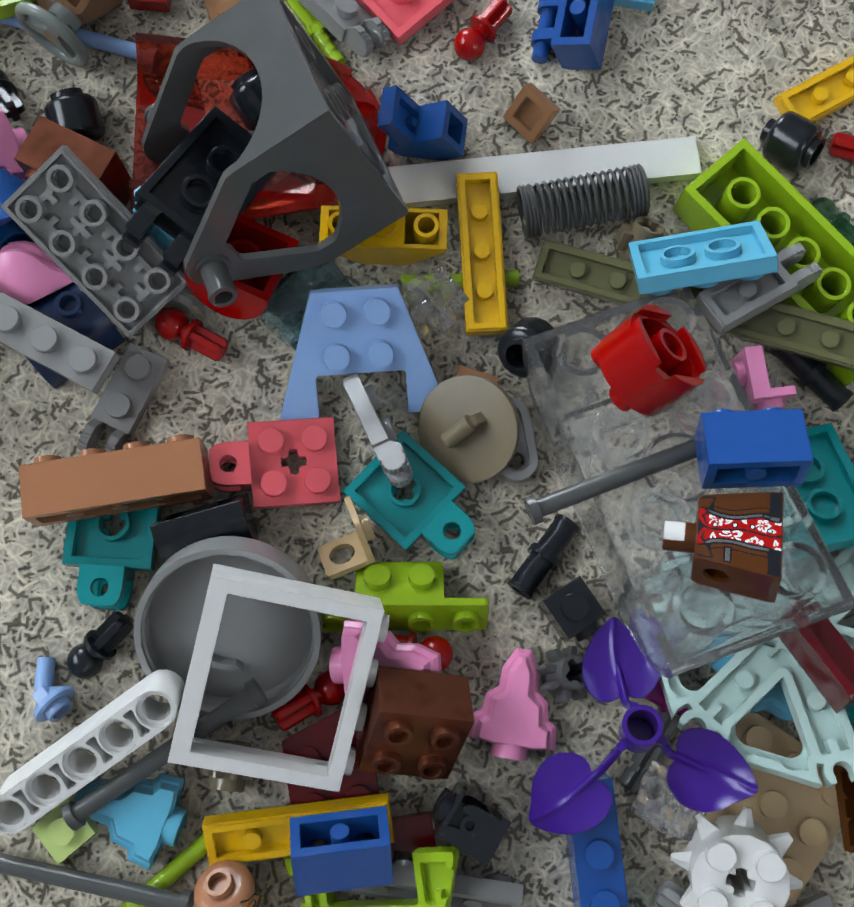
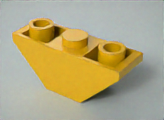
(404, 242)

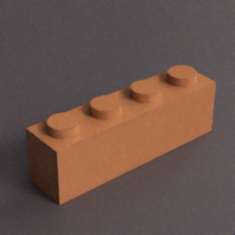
(115, 481)

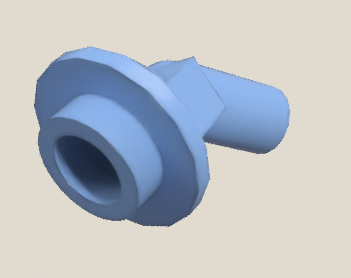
(51, 700)

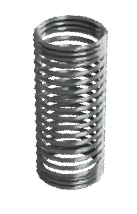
(636, 194)

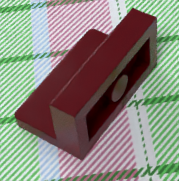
(825, 660)

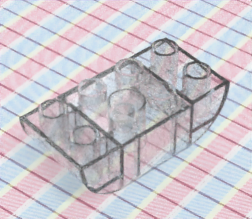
(666, 612)

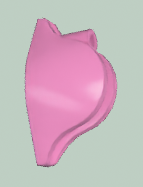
(29, 272)

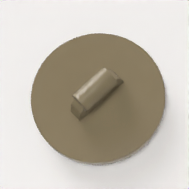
(470, 427)

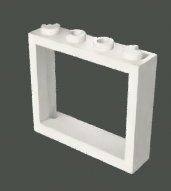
(264, 763)

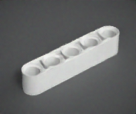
(100, 735)

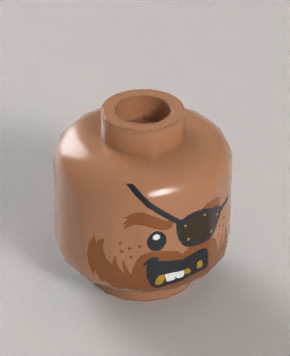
(227, 885)

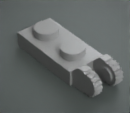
(350, 24)
(739, 300)
(125, 398)
(379, 432)

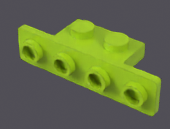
(415, 599)

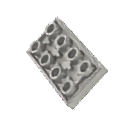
(82, 232)

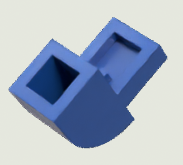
(421, 131)

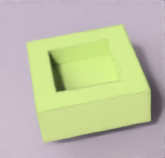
(59, 837)

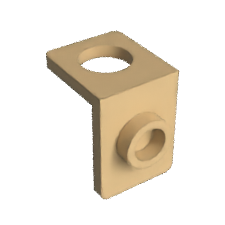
(357, 541)

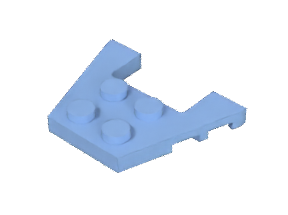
(352, 333)

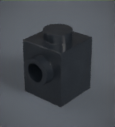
(573, 610)

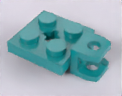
(426, 514)
(110, 558)

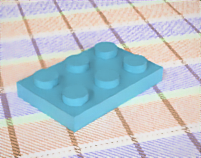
(702, 258)

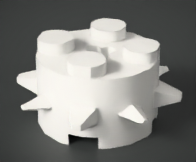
(734, 844)

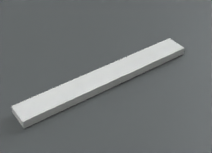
(436, 181)

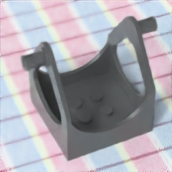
(303, 127)

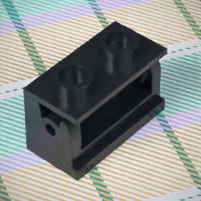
(469, 823)

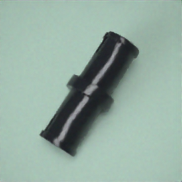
(816, 378)
(543, 556)

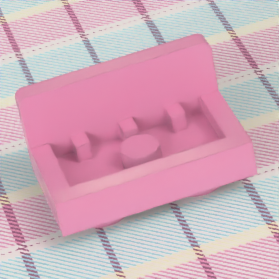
(753, 376)

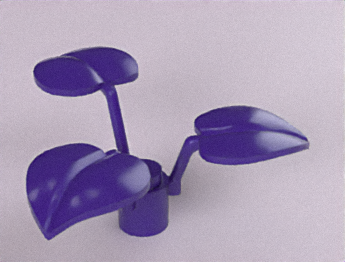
(705, 769)

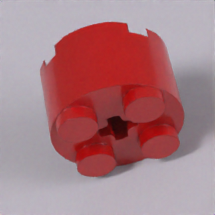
(649, 362)

